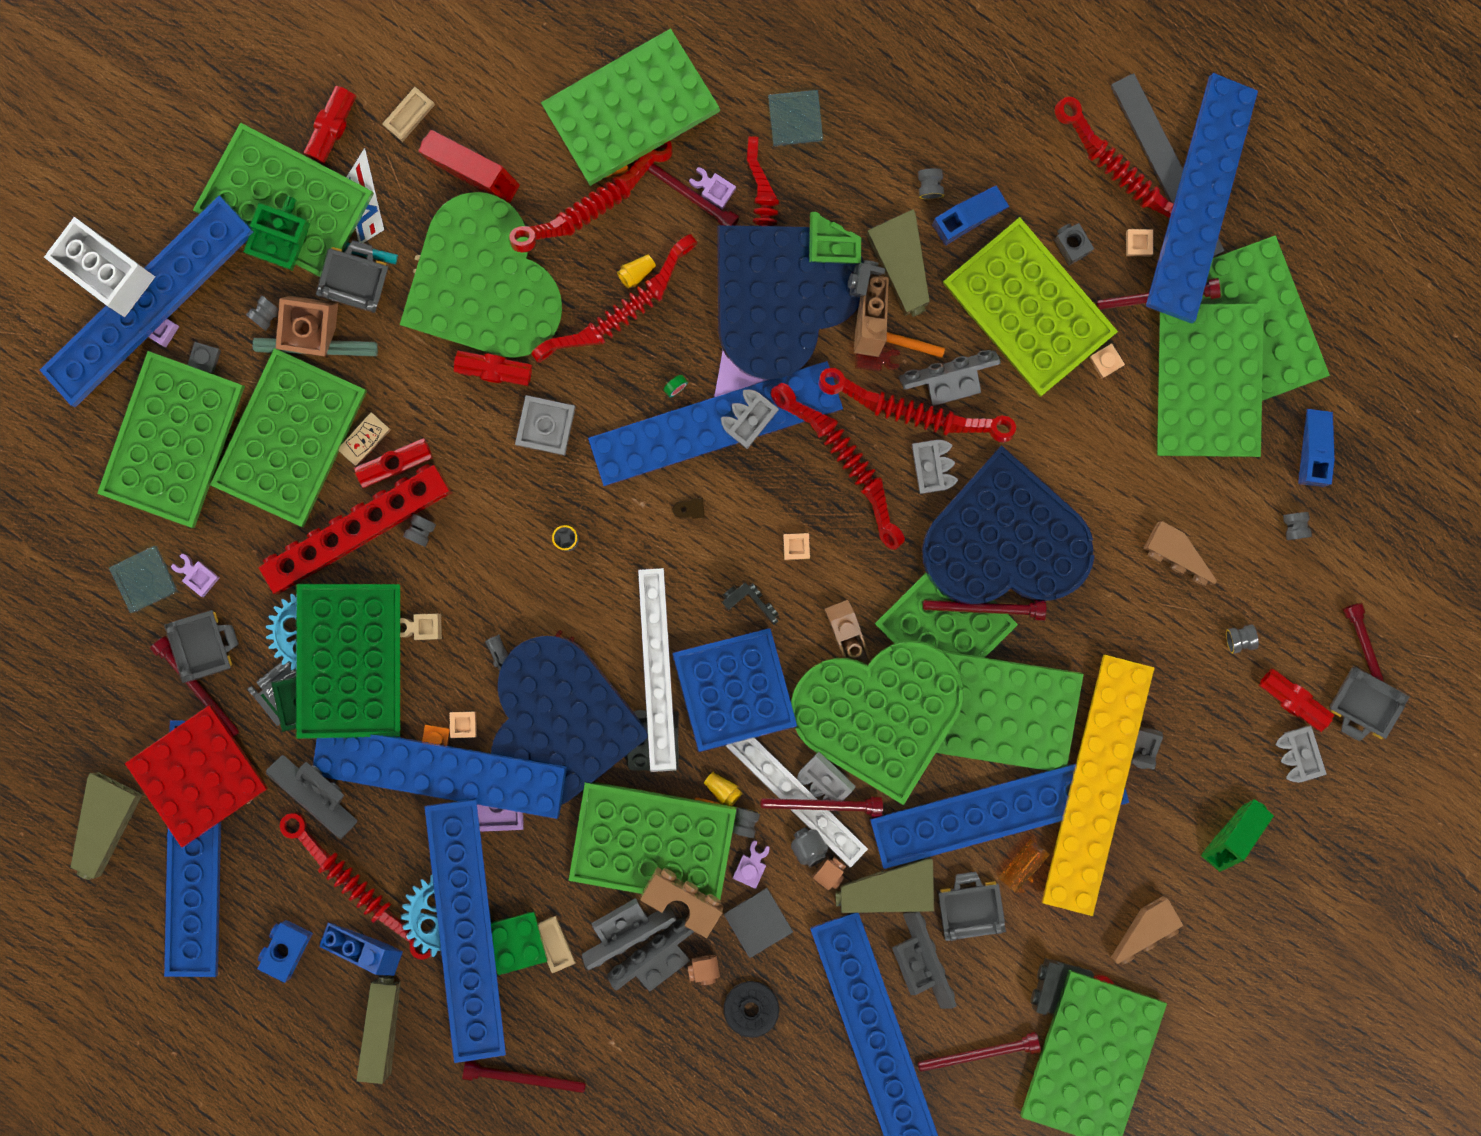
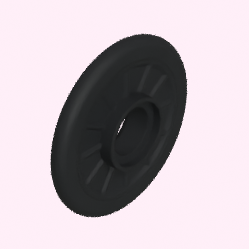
(751, 1025)

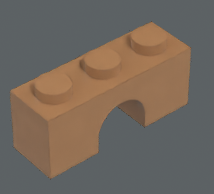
(665, 888)

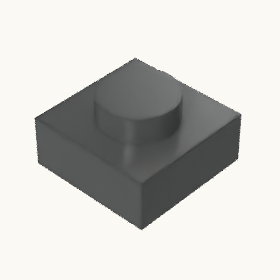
(204, 357)

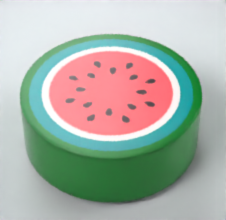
(675, 386)

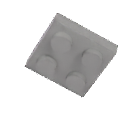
(545, 425)

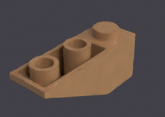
(872, 318)
(1176, 549)
(847, 632)
(1148, 927)

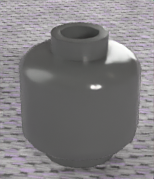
(809, 847)

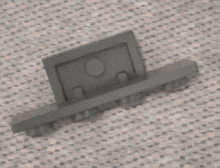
(951, 379)
(313, 793)
(624, 929)
(655, 960)
(920, 963)

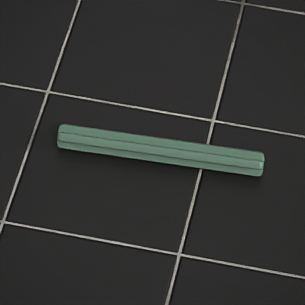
(352, 348)

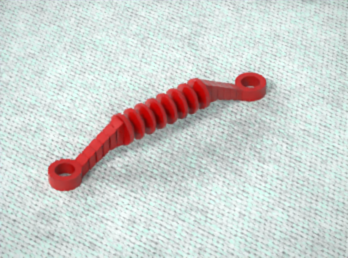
(1096, 149)
(765, 194)
(580, 214)
(594, 335)
(950, 423)
(873, 489)
(343, 877)

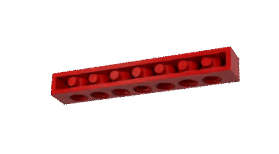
(273, 565)

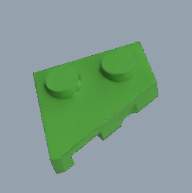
(832, 243)

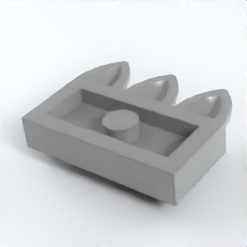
(751, 418)
(930, 466)
(1302, 754)
(825, 779)

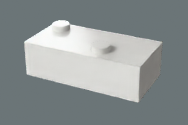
(99, 267)

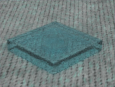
(795, 117)
(143, 579)

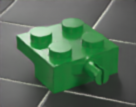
(277, 234)
(517, 943)

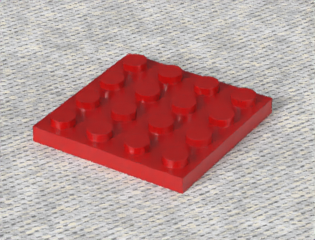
(196, 776)

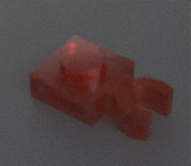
(874, 363)

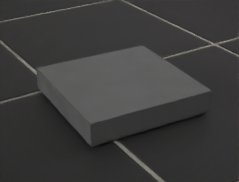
(758, 922)

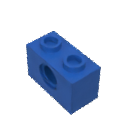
(295, 939)

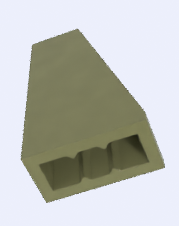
(900, 253)
(102, 821)
(892, 890)
(379, 1031)

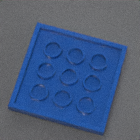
(734, 690)

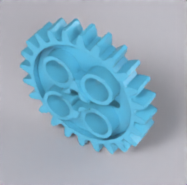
(280, 635)
(430, 938)

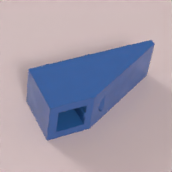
(969, 214)
(1317, 449)
(361, 950)

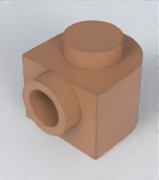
(829, 873)
(704, 969)

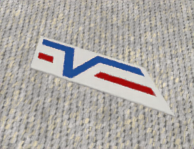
(371, 220)

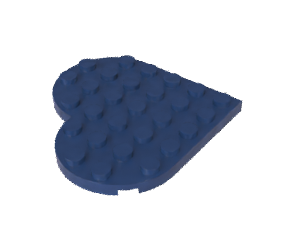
(776, 298)
(1007, 535)
(563, 712)

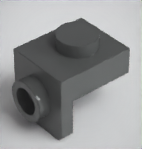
(859, 279)
(1146, 748)

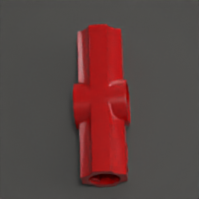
(330, 124)
(492, 368)
(378, 469)
(1296, 700)

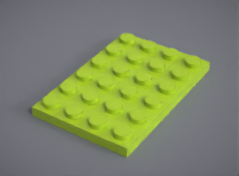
(1029, 307)

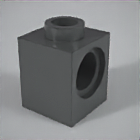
(1071, 254)

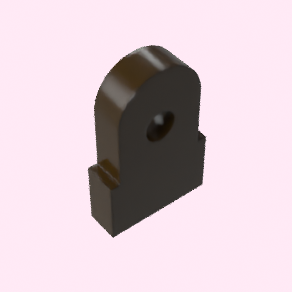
(694, 507)

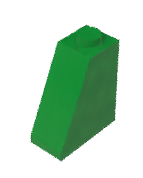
(1238, 836)

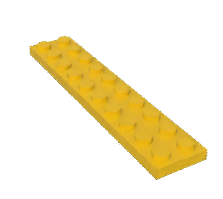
(1097, 785)

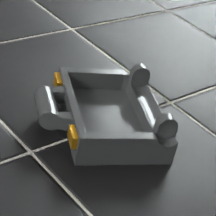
(351, 278)
(199, 646)
(1369, 704)
(971, 909)

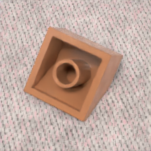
(305, 325)

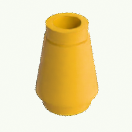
(635, 271)
(724, 790)

